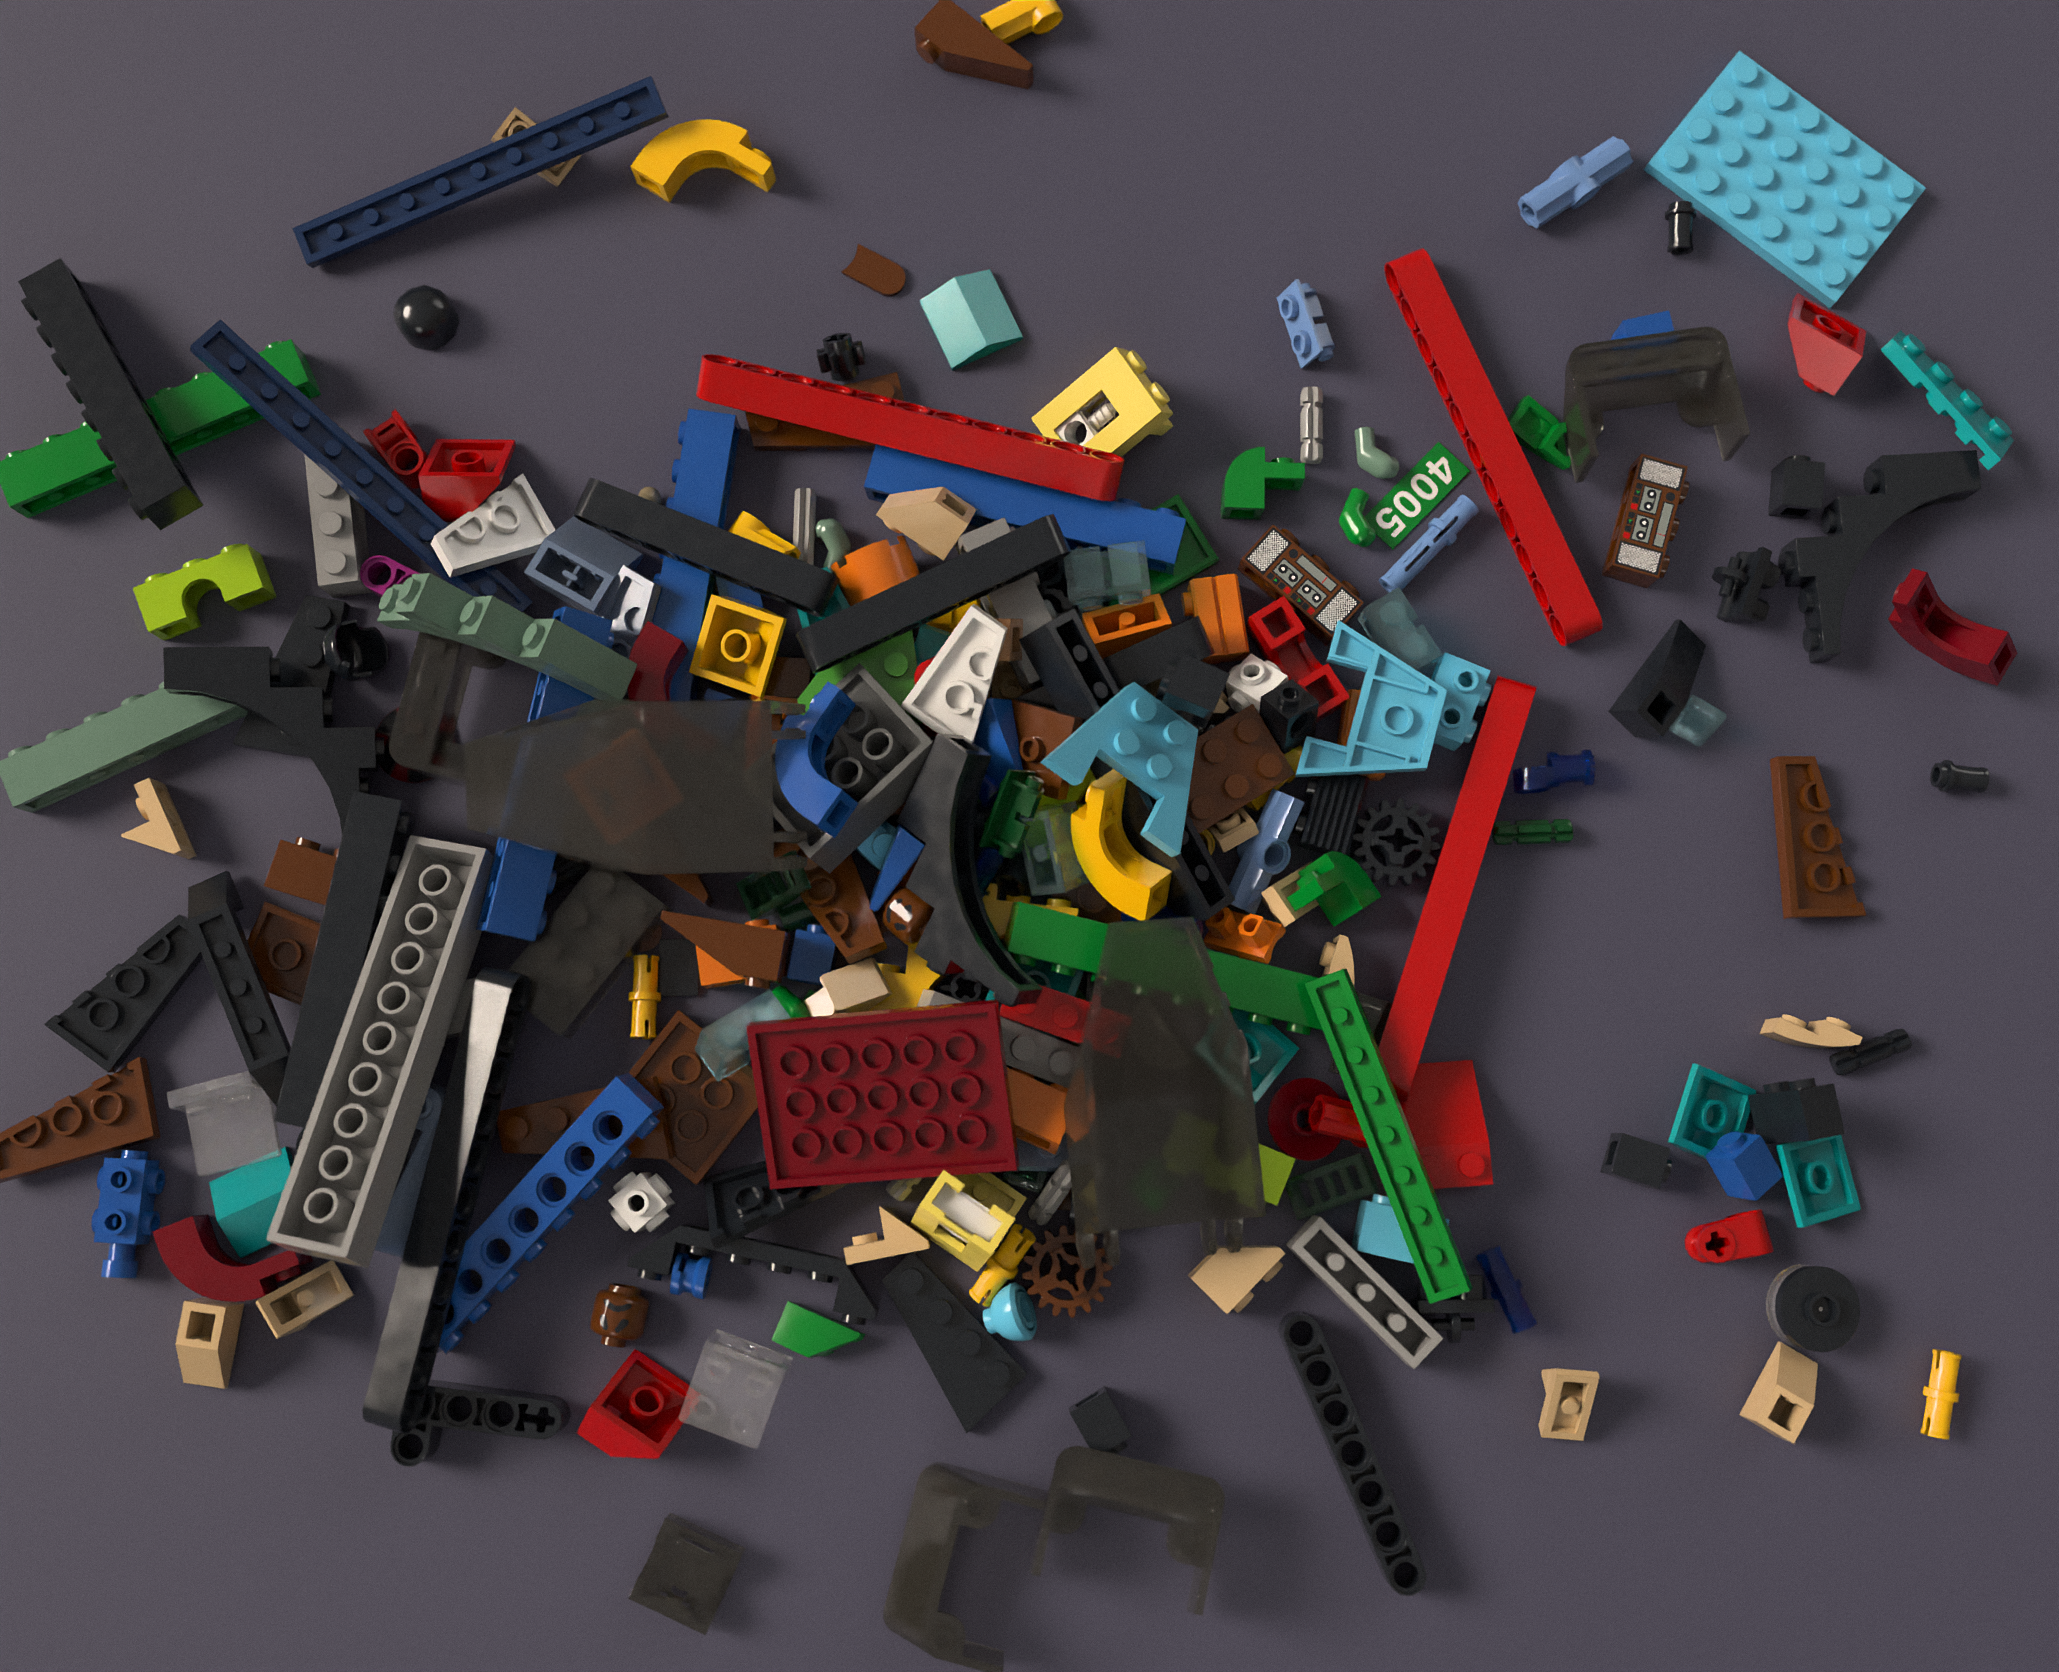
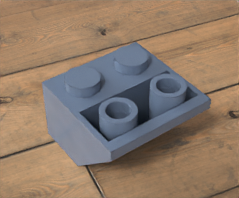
(580, 564)

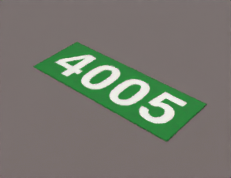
(1416, 495)

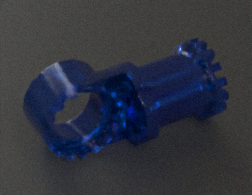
(1557, 770)

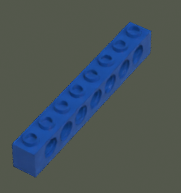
(638, 1114)

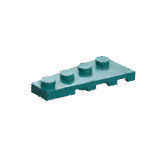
(1949, 399)

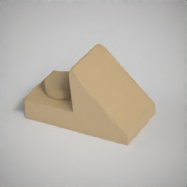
(164, 825)
(1277, 903)
(849, 990)
(898, 1240)
(304, 1299)
(1567, 1403)

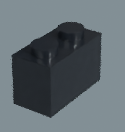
(1796, 1111)

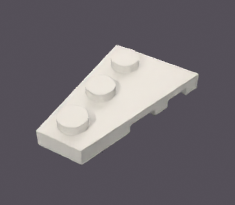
(497, 531)
(959, 678)

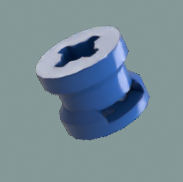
(691, 1275)

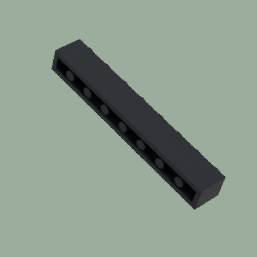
(110, 395)
(1082, 686)
(354, 905)

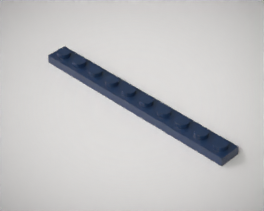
(480, 172)
(341, 457)

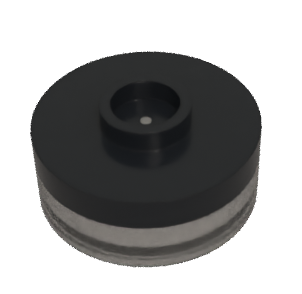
(1813, 1307)

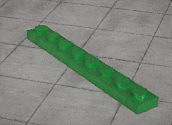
(1388, 1136)

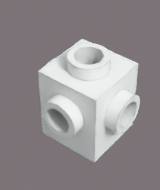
(1251, 681)
(656, 1198)

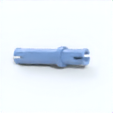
(1459, 514)

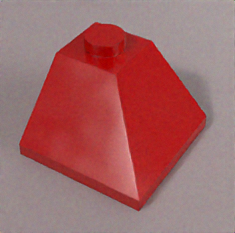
(1823, 345)
(463, 474)
(636, 1410)

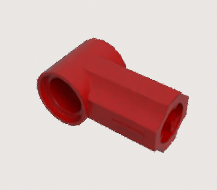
(1336, 1119)

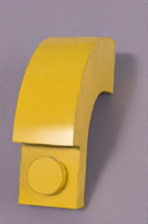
(696, 146)
(1108, 857)

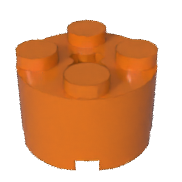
(875, 569)

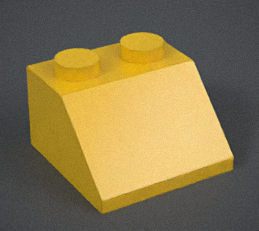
(737, 645)

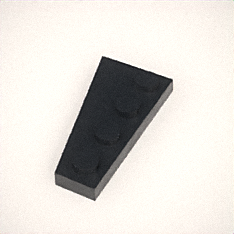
(124, 1005)

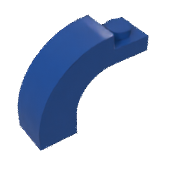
(802, 762)

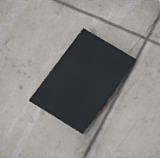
(678, 968)

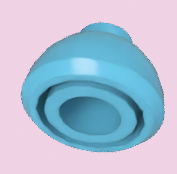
(1011, 1314)

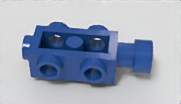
(132, 1203)

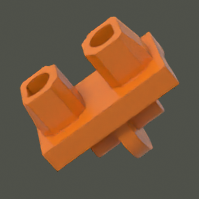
(1243, 935)

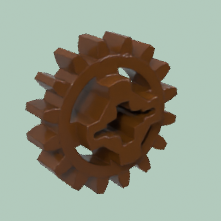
(1050, 1280)

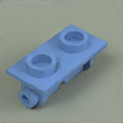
(1299, 308)

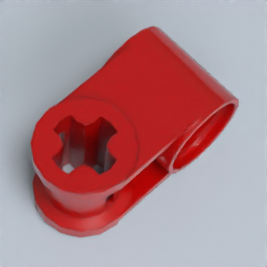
(398, 446)
(1734, 1238)

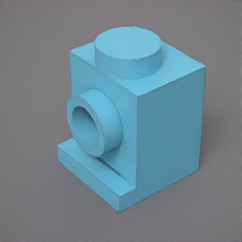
(876, 845)

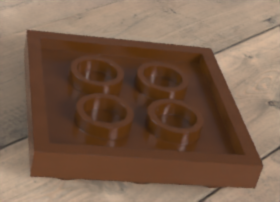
(698, 1109)

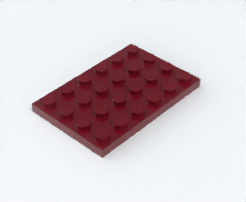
(883, 1095)

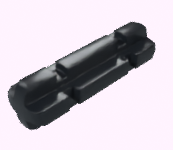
(1870, 1052)

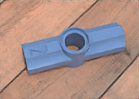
(1575, 182)
(1265, 852)

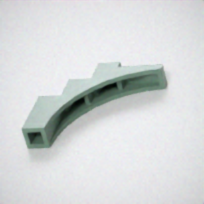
(487, 623)

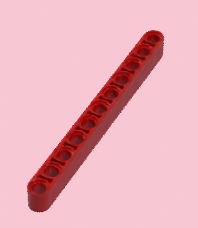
(910, 427)
(1493, 448)
(1454, 881)

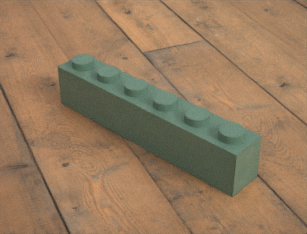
(109, 745)

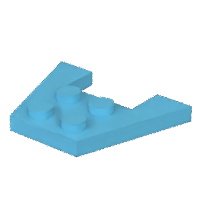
(1392, 718)
(1145, 746)

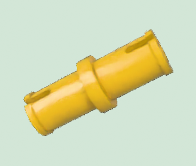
(644, 997)
(1002, 1265)
(1941, 1394)

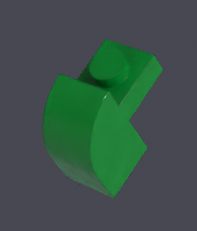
(1249, 478)
(1336, 885)

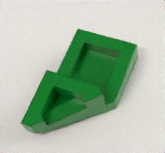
(1540, 432)
(812, 1332)

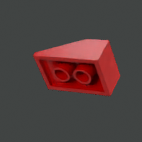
(1449, 1124)

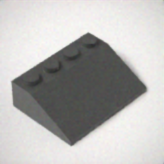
(871, 760)

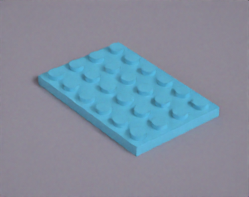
(1784, 179)

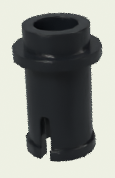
(1680, 227)
(1951, 776)

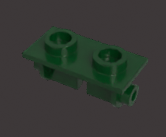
(1017, 795)

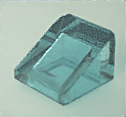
(1698, 721)

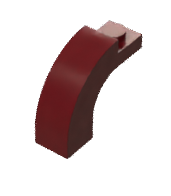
(1947, 636)
(657, 660)
(203, 1266)

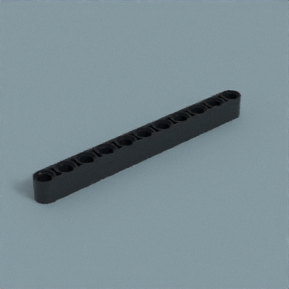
(447, 1200)

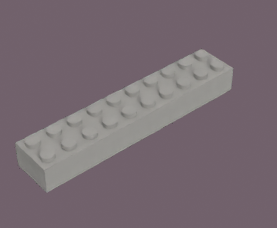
(385, 1055)

